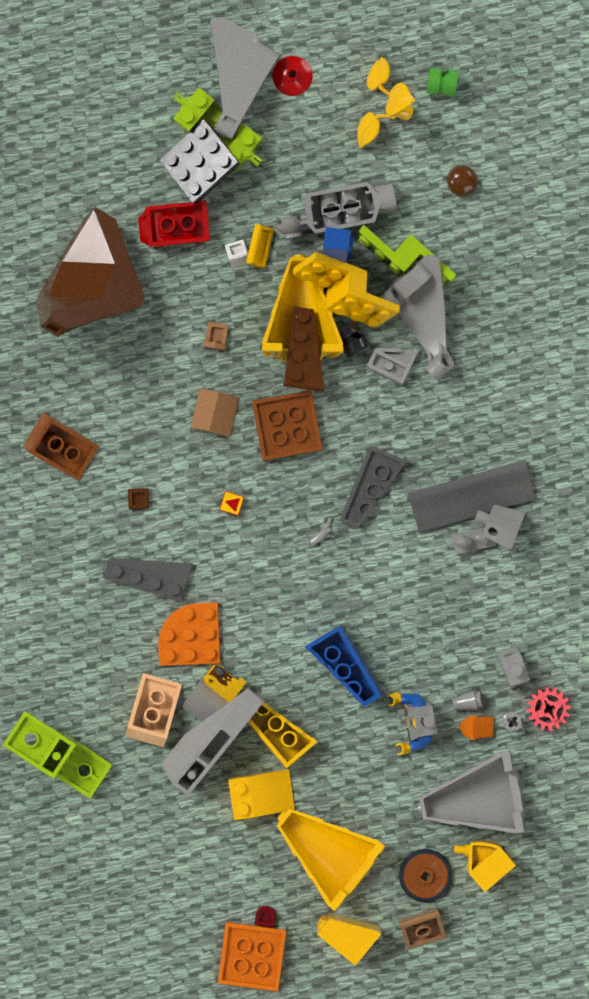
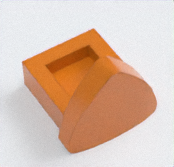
(477, 727)

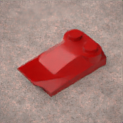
(174, 224)

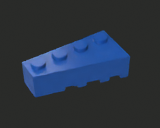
(338, 244)
(345, 663)

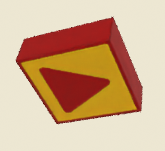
(231, 503)

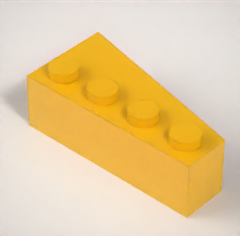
(280, 735)

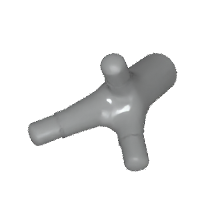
(323, 534)

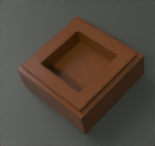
(138, 498)

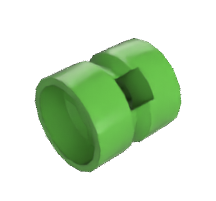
(442, 81)

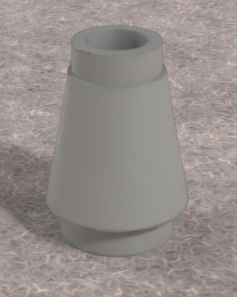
(468, 701)

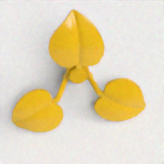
(398, 103)

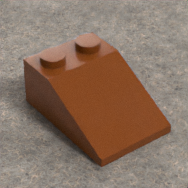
(60, 446)

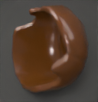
(462, 180)

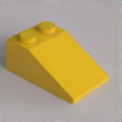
(261, 794)

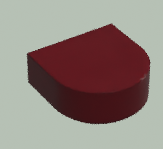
(265, 916)

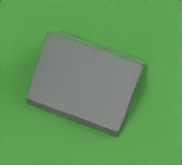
(203, 701)

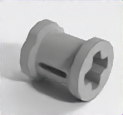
(506, 723)

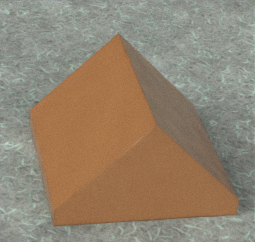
(214, 412)
(422, 928)

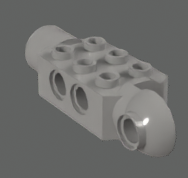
(340, 208)

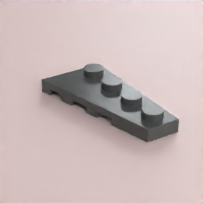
(372, 481)
(156, 577)

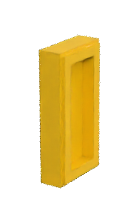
(260, 246)

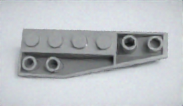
(208, 740)

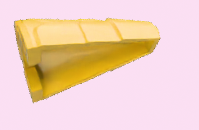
(304, 294)
(329, 854)

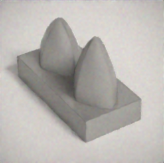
(471, 541)

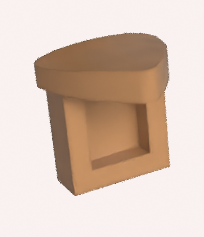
(216, 336)

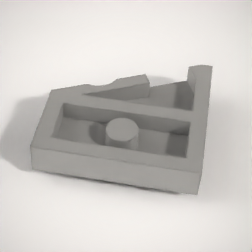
(392, 363)

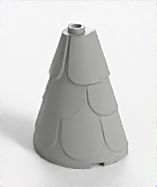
(480, 797)

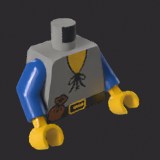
(419, 721)

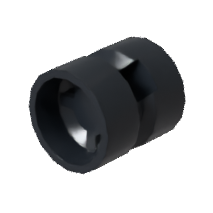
(352, 339)

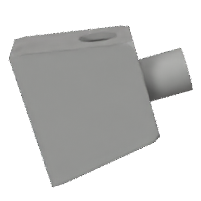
(501, 524)
(513, 667)

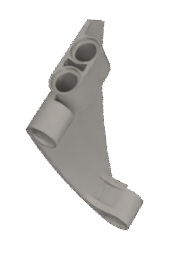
(241, 71)
(423, 310)

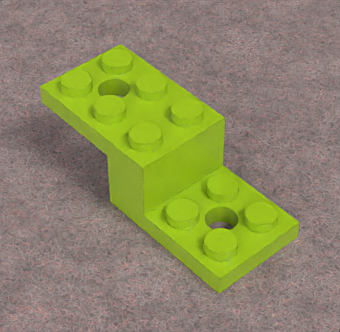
(403, 257)
(57, 754)

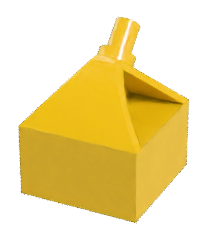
(485, 862)

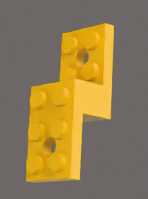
(346, 289)

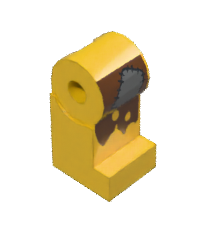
(223, 683)

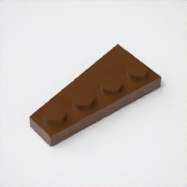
(303, 356)

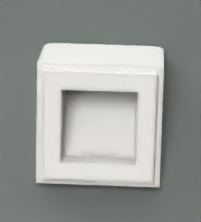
(237, 253)

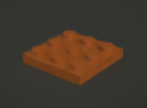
(287, 425)

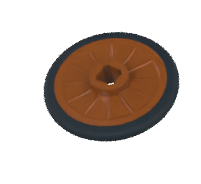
(414, 867)

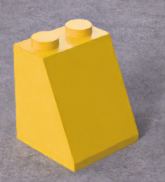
(347, 935)

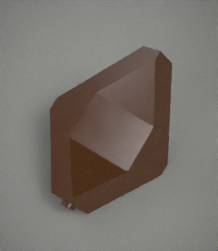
(90, 278)

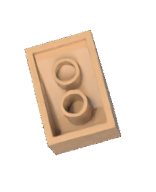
(153, 710)

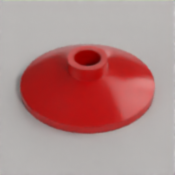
(288, 85)

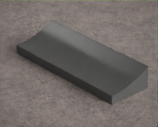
(467, 495)

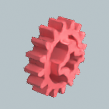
(556, 705)

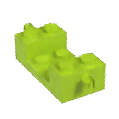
(203, 106)

